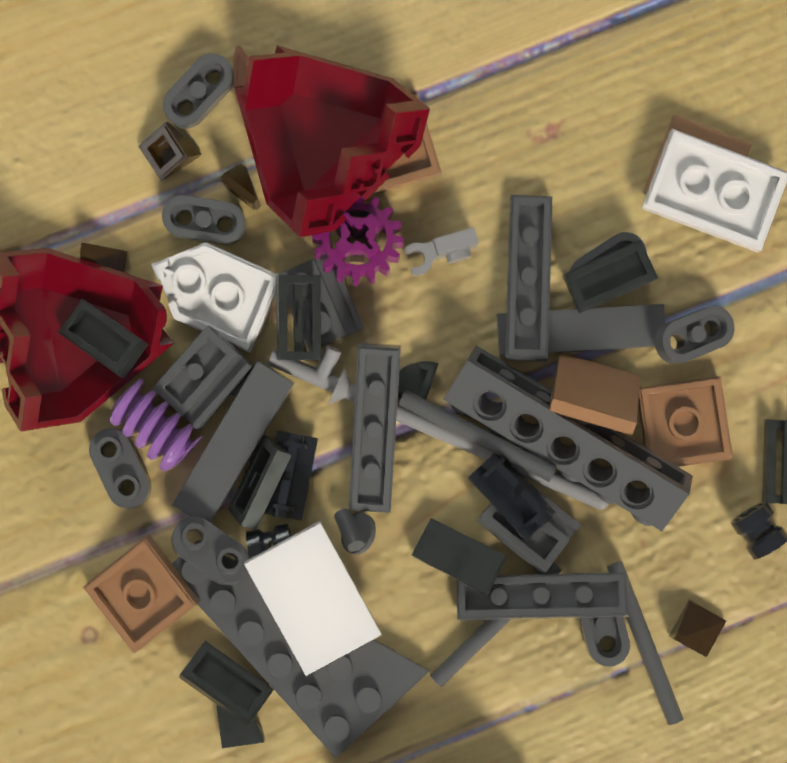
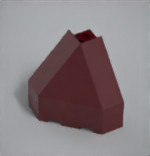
(324, 134)
(46, 373)

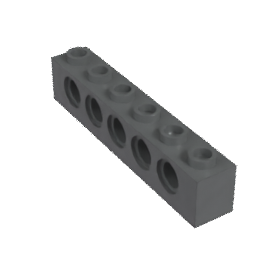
(630, 460)

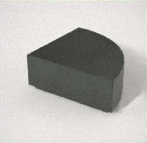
(417, 378)
(235, 733)

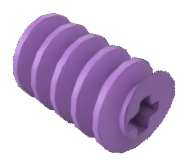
(152, 426)

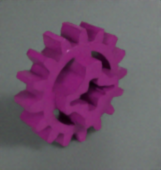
(368, 253)

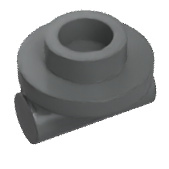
(356, 530)

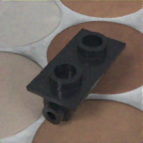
(292, 489)
(512, 495)

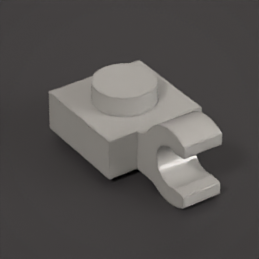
(453, 246)

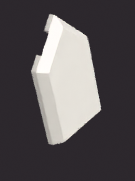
(218, 291)

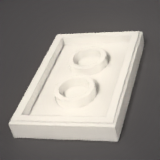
(715, 190)
(312, 598)

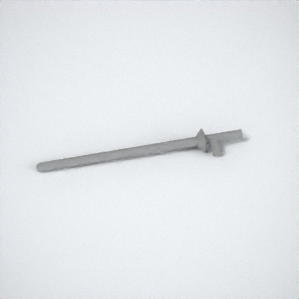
(343, 388)

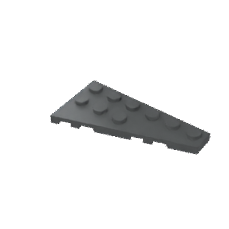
(332, 701)

